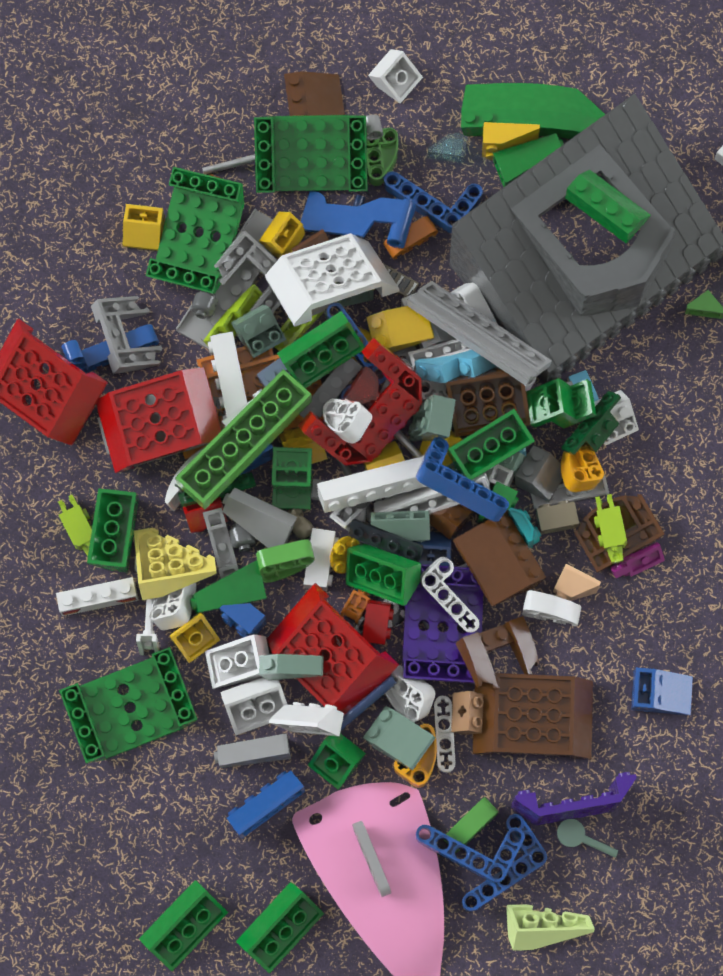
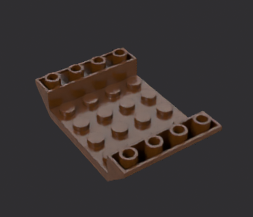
(536, 716)

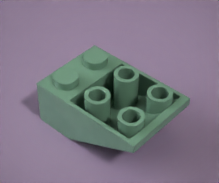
(432, 419)

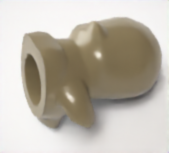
(302, 526)

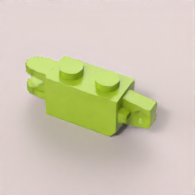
(76, 524)
(612, 529)

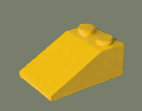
(506, 135)
(399, 328)

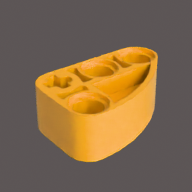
(581, 470)
(424, 766)

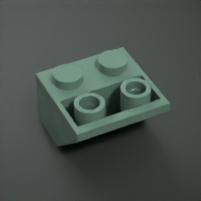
(258, 330)

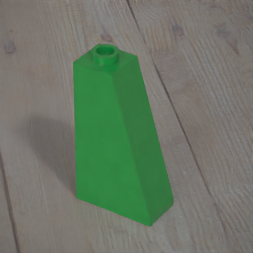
(516, 160)
(237, 588)

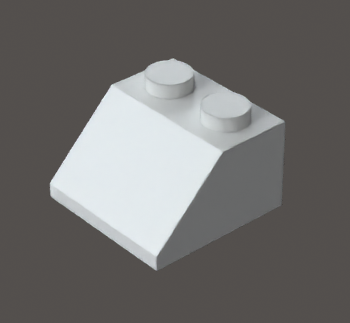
(395, 75)

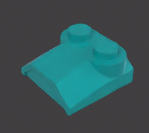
(522, 522)

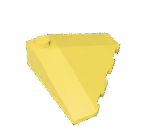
(166, 565)

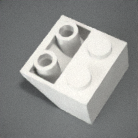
(625, 416)

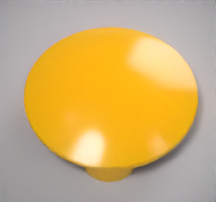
(338, 555)

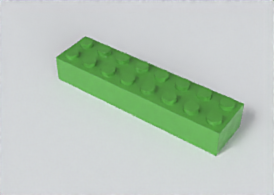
(243, 439)

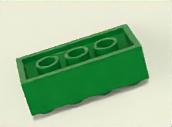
(606, 205)
(321, 350)
(490, 445)
(113, 530)
(382, 573)
(183, 925)
(280, 927)

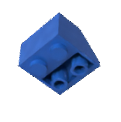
(244, 617)

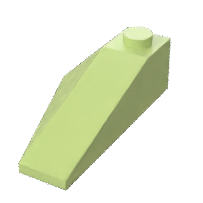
(538, 929)

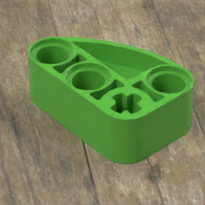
(386, 153)
(284, 560)
(473, 822)

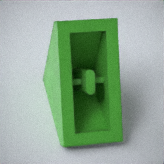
(705, 306)

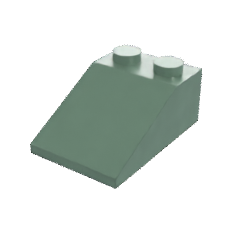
(398, 738)

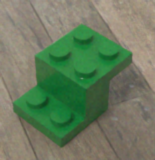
(561, 403)
(292, 478)

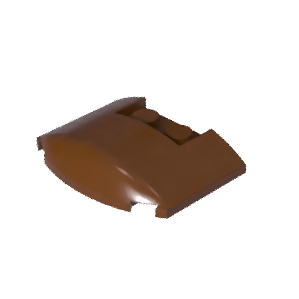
(639, 526)

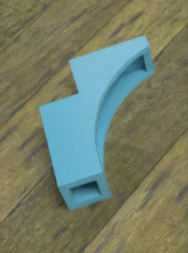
(452, 366)

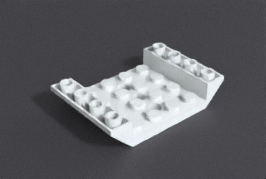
(304, 282)

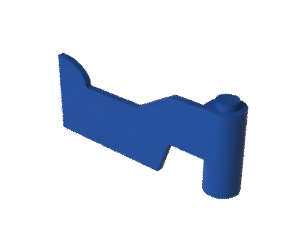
(358, 220)

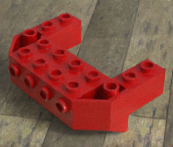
(389, 412)

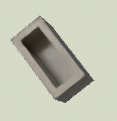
(557, 517)

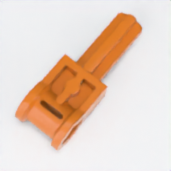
(355, 605)

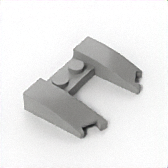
(248, 248)
(122, 358)

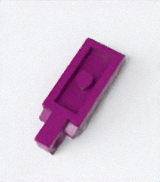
(639, 561)

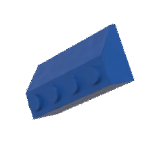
(265, 804)

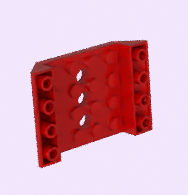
(65, 392)
(185, 413)
(352, 667)

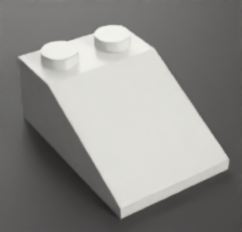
(236, 661)

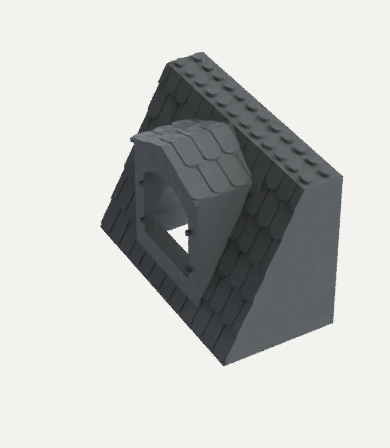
(539, 286)

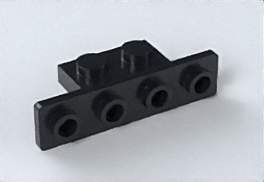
(385, 540)

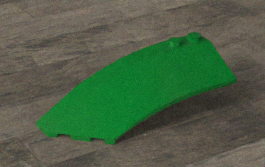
(551, 106)

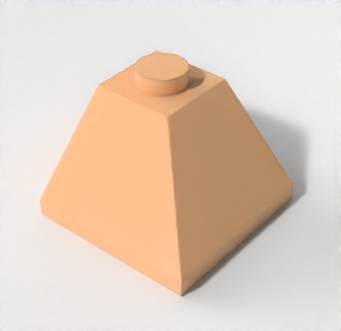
(575, 584)

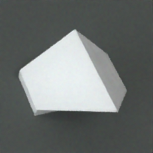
(346, 515)

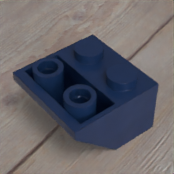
(436, 547)

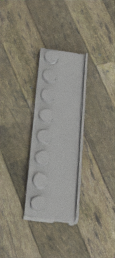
(234, 287)
(478, 332)

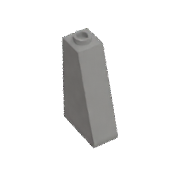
(259, 518)
(253, 751)

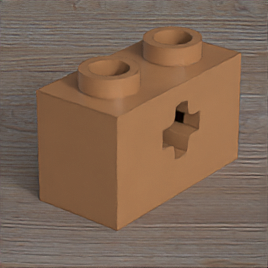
(467, 713)

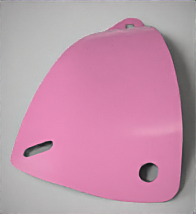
(401, 927)

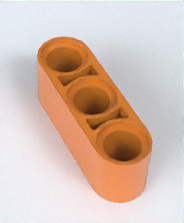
(418, 234)

